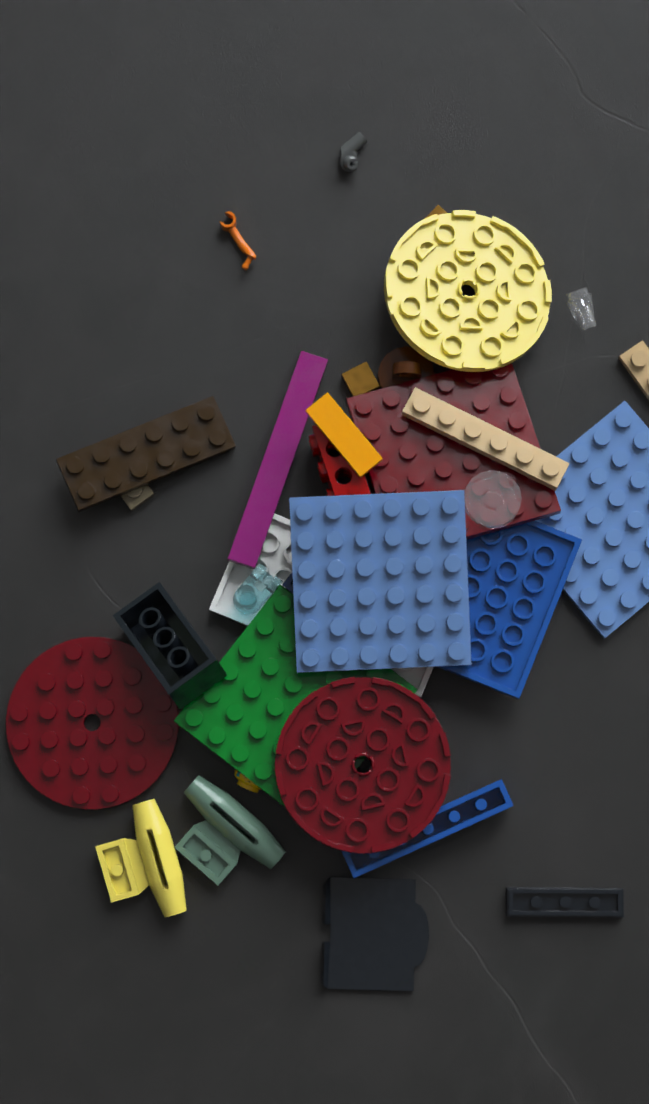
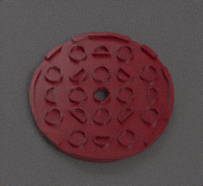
(50, 734)
(356, 808)

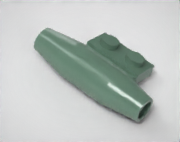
(226, 831)

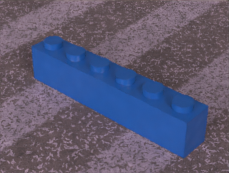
(448, 820)

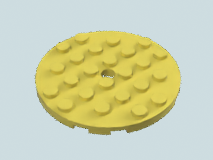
(460, 330)

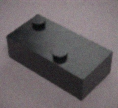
(170, 645)

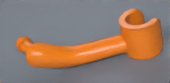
(242, 245)

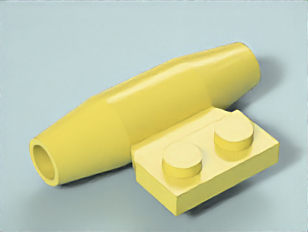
(144, 862)

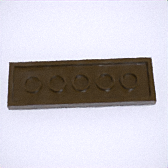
(145, 454)

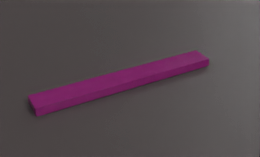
(277, 460)

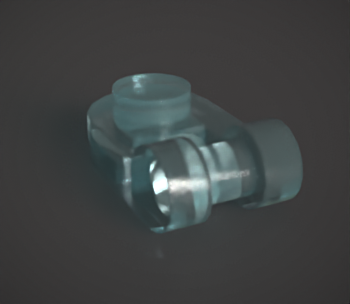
(248, 598)

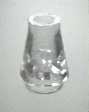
(581, 307)

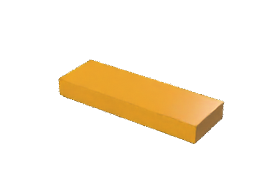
(344, 435)

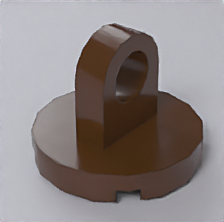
(402, 366)

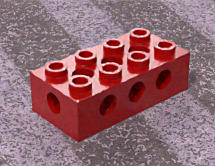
(334, 467)

